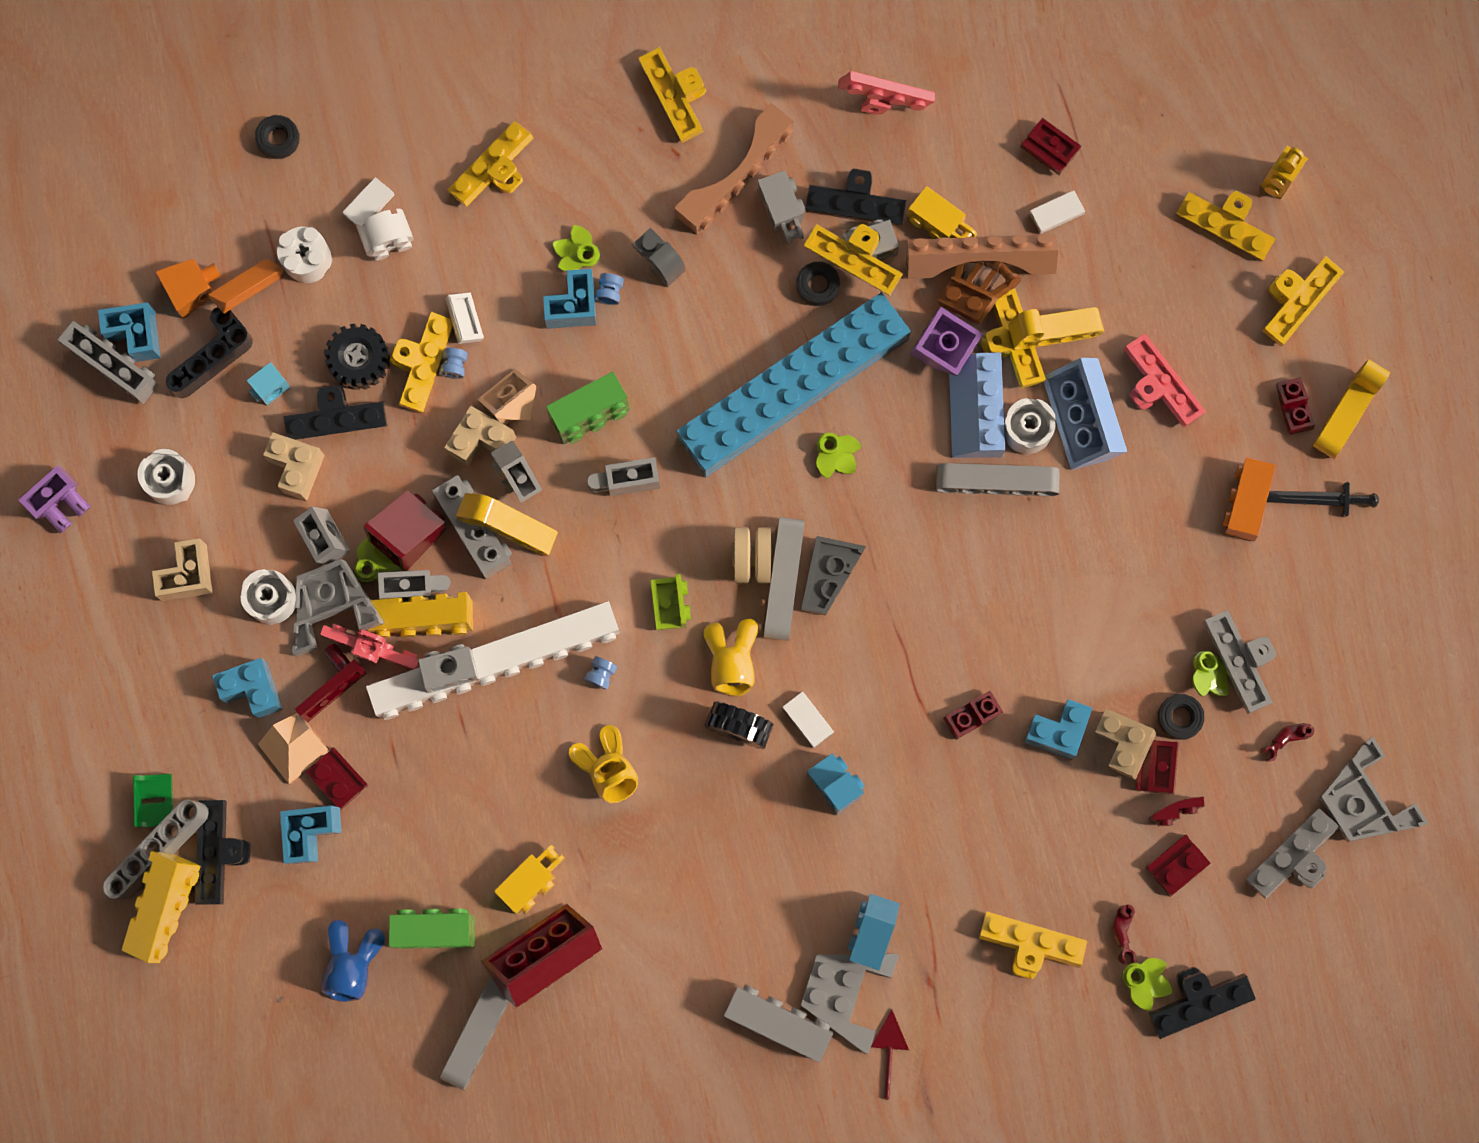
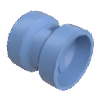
(609, 289)
(453, 363)
(600, 673)

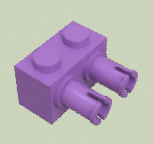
(48, 492)

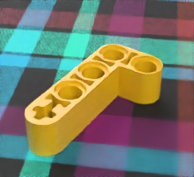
(1033, 331)
(1350, 408)
(507, 522)

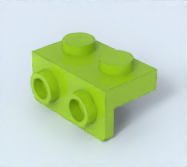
(669, 603)

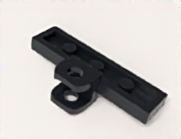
(856, 200)
(335, 416)
(215, 853)
(1200, 1001)

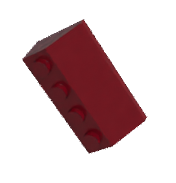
(542, 955)

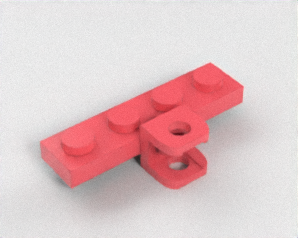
(883, 93)
(1160, 383)
(370, 646)

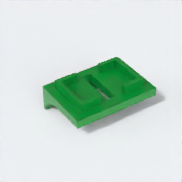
(150, 788)

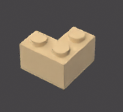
(474, 432)
(300, 464)
(189, 577)
(1132, 740)

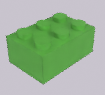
(588, 408)
(431, 929)

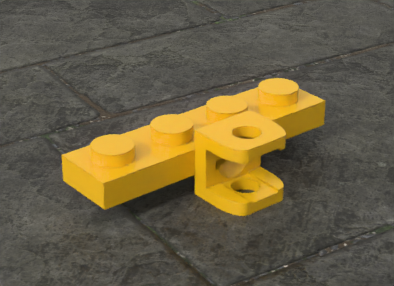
(675, 92)
(493, 165)
(1227, 222)
(855, 256)
(1299, 297)
(998, 340)
(421, 361)
(1031, 944)

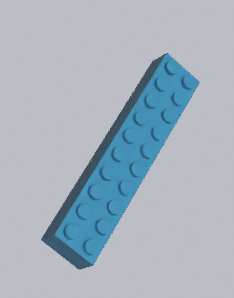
(793, 384)

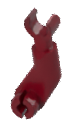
(1288, 734)
(1120, 928)

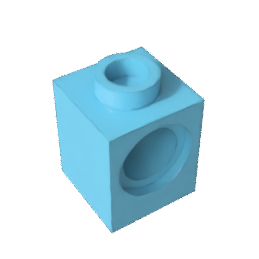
(267, 384)

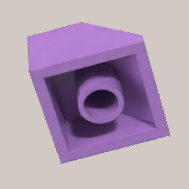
(946, 342)

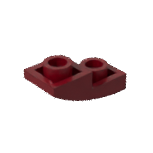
(1294, 405)
(973, 715)
(1171, 812)

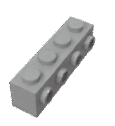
(105, 360)
(480, 541)
(778, 1023)

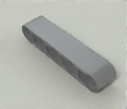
(997, 479)
(784, 579)
(162, 836)
(475, 1036)

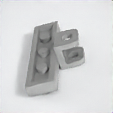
(1241, 660)
(1295, 857)

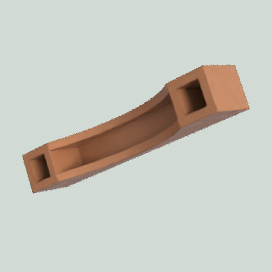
(703, 204)
(931, 256)

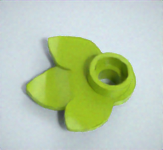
(573, 250)
(839, 457)
(371, 557)
(1210, 678)
(1150, 983)

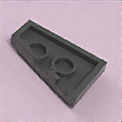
(828, 572)

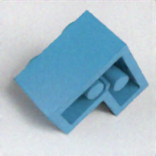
(577, 306)
(136, 325)
(253, 681)
(1060, 736)
(836, 784)
(301, 832)
(875, 925)

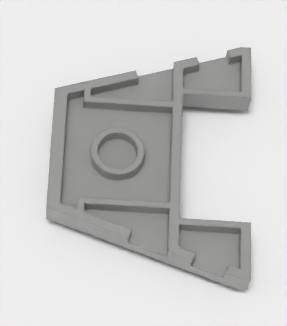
(325, 594)
(1357, 805)
(834, 991)

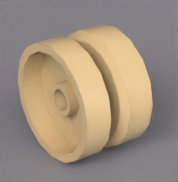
(752, 555)

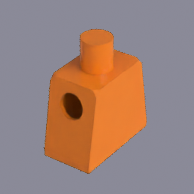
(188, 284)

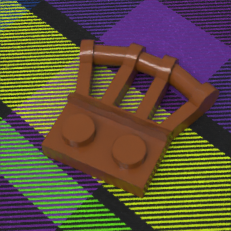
(973, 301)

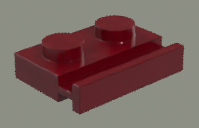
(1050, 146)
(1159, 768)
(337, 778)
(1178, 865)

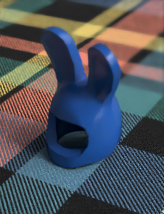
(347, 973)

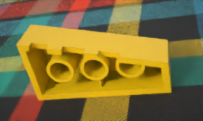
(424, 615)
(160, 906)

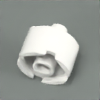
(385, 233)
(308, 242)
(1029, 412)
(158, 466)
(255, 600)

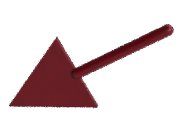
(890, 1038)

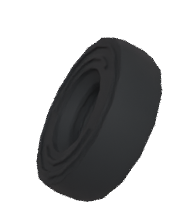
(277, 122)
(818, 298)
(1170, 728)

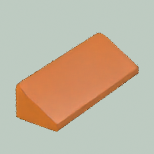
(246, 285)

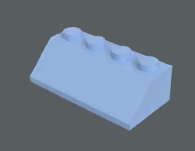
(977, 408)
(1084, 413)

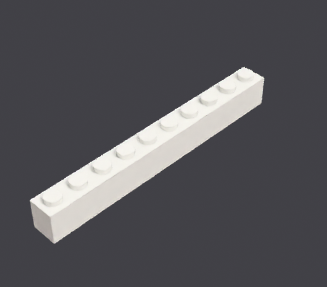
(501, 658)

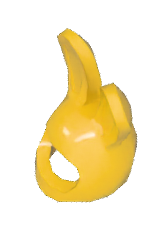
(734, 662)
(609, 773)

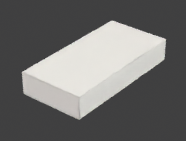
(368, 202)
(1057, 212)
(464, 318)
(808, 719)

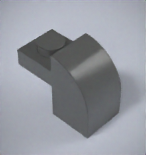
(661, 256)

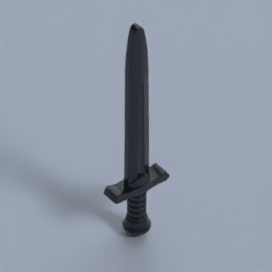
(1324, 498)

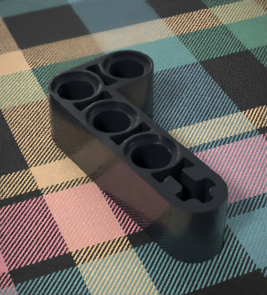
(206, 354)

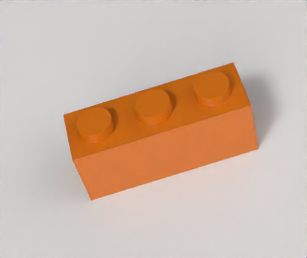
(1249, 499)

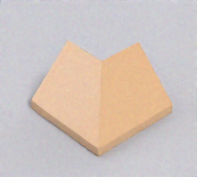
(510, 398)
(292, 747)

